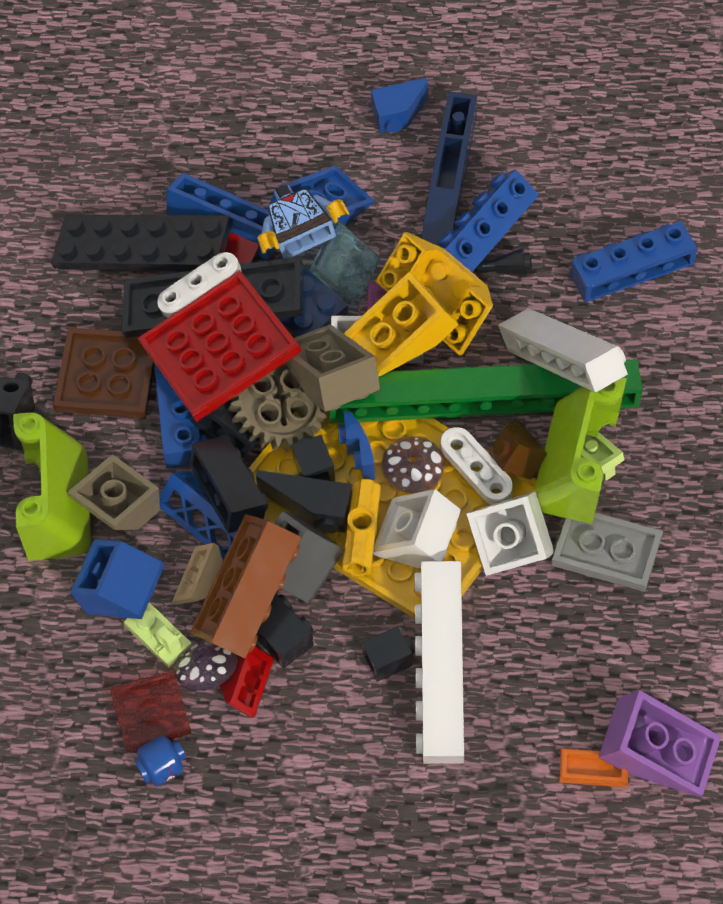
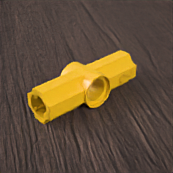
(361, 542)

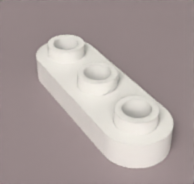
(207, 273)
(474, 455)

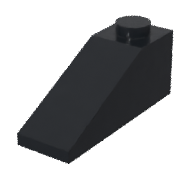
(316, 501)

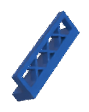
(191, 492)

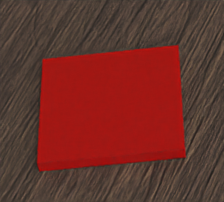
(219, 345)

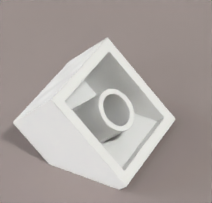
(417, 528)
(510, 533)

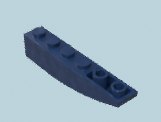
(450, 165)

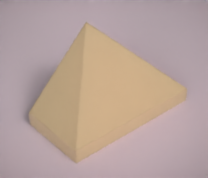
(199, 574)

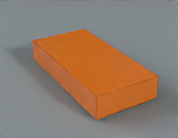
(586, 768)

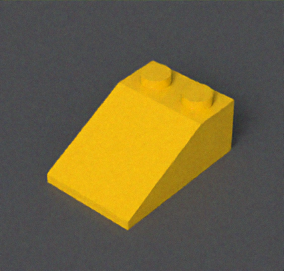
(402, 325)

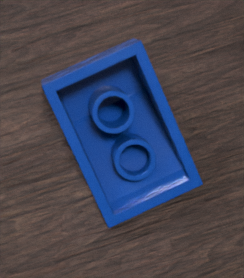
(334, 185)

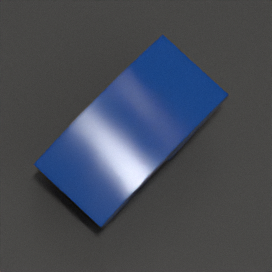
(357, 444)

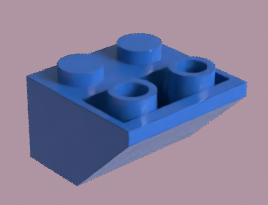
(116, 580)

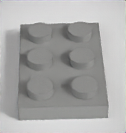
(609, 550)

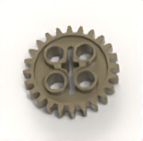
(251, 403)

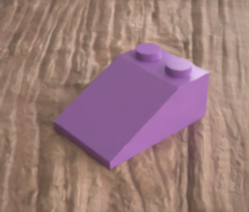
(659, 744)

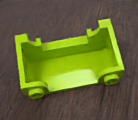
(566, 481)
(52, 522)

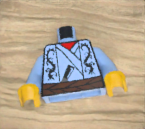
(299, 221)

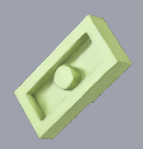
(604, 453)
(158, 635)

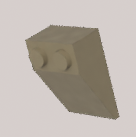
(333, 368)

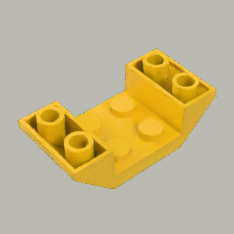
(447, 280)

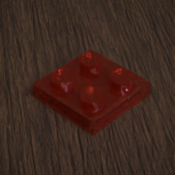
(150, 710)

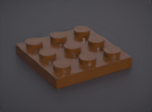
(103, 374)

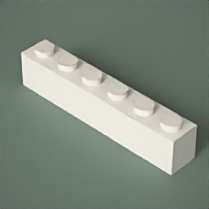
(563, 350)
(441, 663)

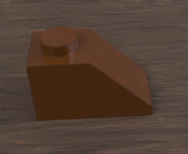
(517, 451)

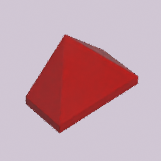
(248, 682)

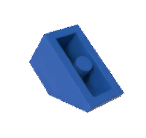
(398, 104)

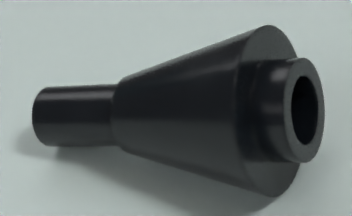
(513, 263)

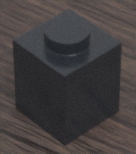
(313, 459)
(388, 653)

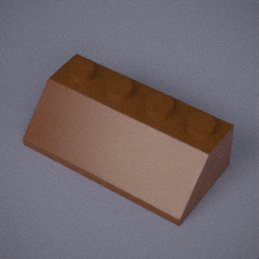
(246, 585)

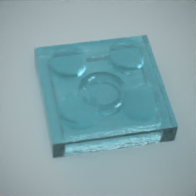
(345, 265)

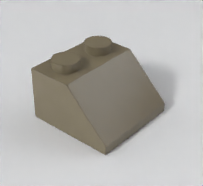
(117, 495)

